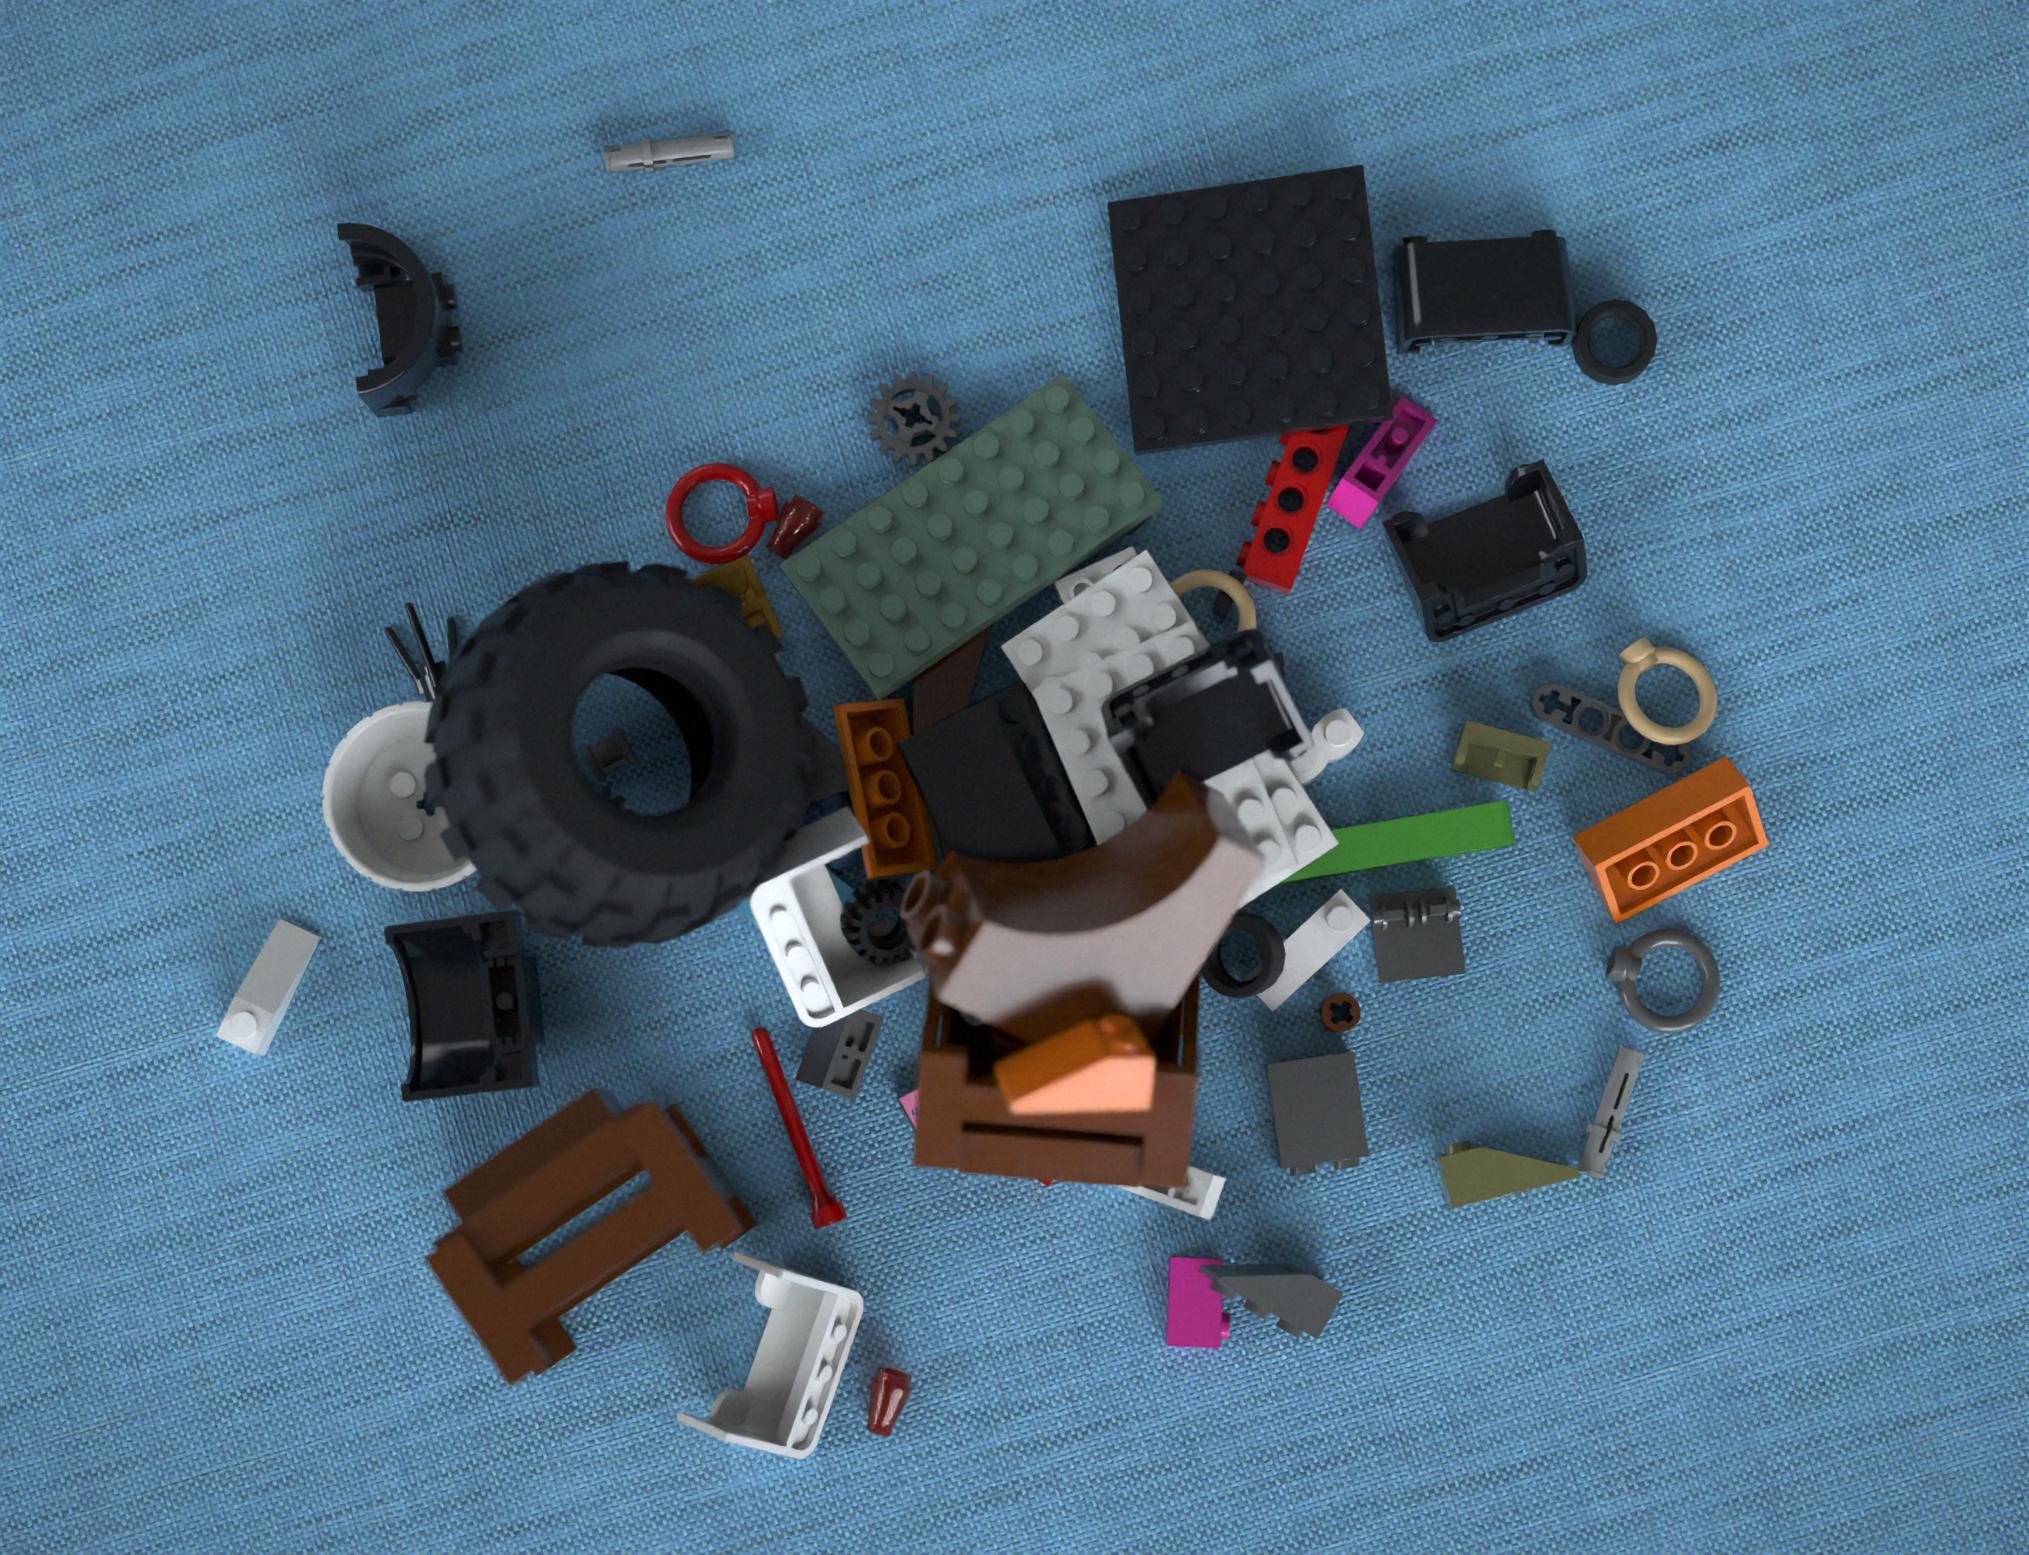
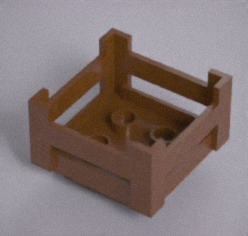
(971, 1126)
(548, 1182)

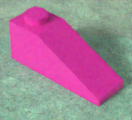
(1380, 463)

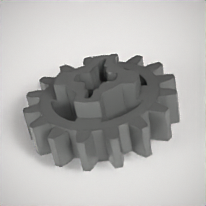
(895, 410)

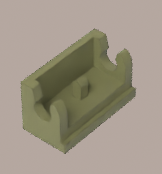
(1500, 756)

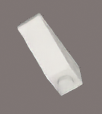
(1313, 946)
(268, 988)

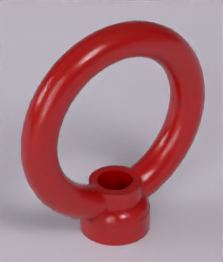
(761, 508)

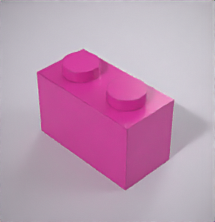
(1193, 1307)

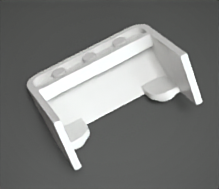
(794, 1364)

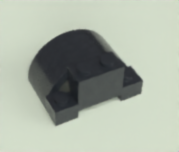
(411, 318)
(468, 1005)

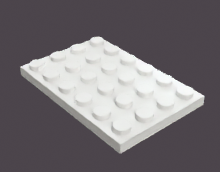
(1096, 773)

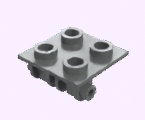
(1417, 935)

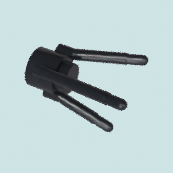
(432, 673)

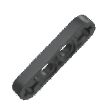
(1608, 734)

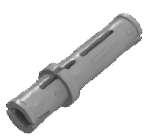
(668, 152)
(1605, 1128)

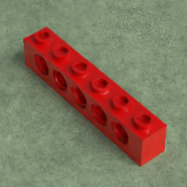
(1280, 569)

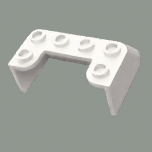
(803, 927)

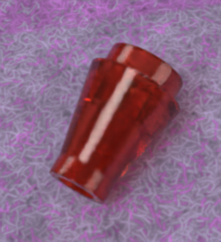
(795, 524)
(887, 1399)

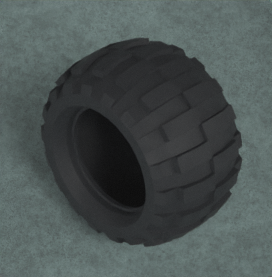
(538, 822)

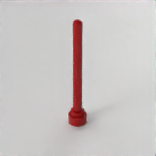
(825, 1206)

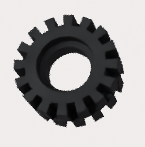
(862, 912)

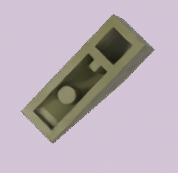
(1487, 1173)

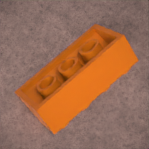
(883, 790)
(1671, 839)

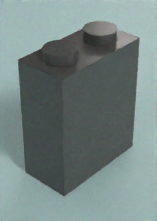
(1316, 1112)

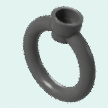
(1625, 967)

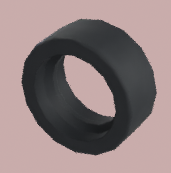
(1632, 314)
(1272, 952)

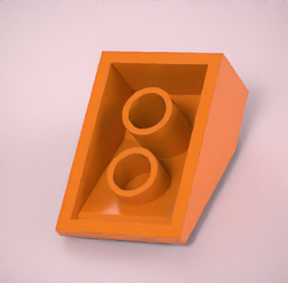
(1081, 1069)

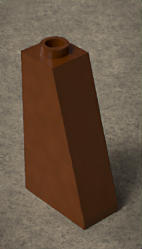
(948, 682)

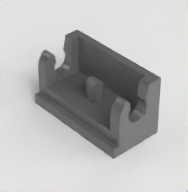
(840, 1053)

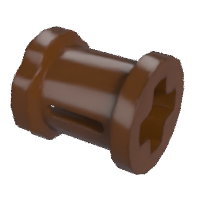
(1352, 1012)

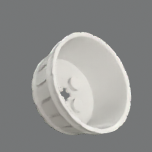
(374, 799)

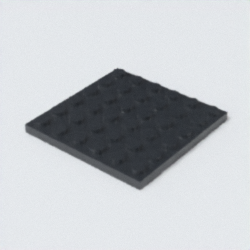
(1250, 310)

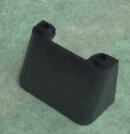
(1483, 291)
(1489, 556)
(1205, 716)

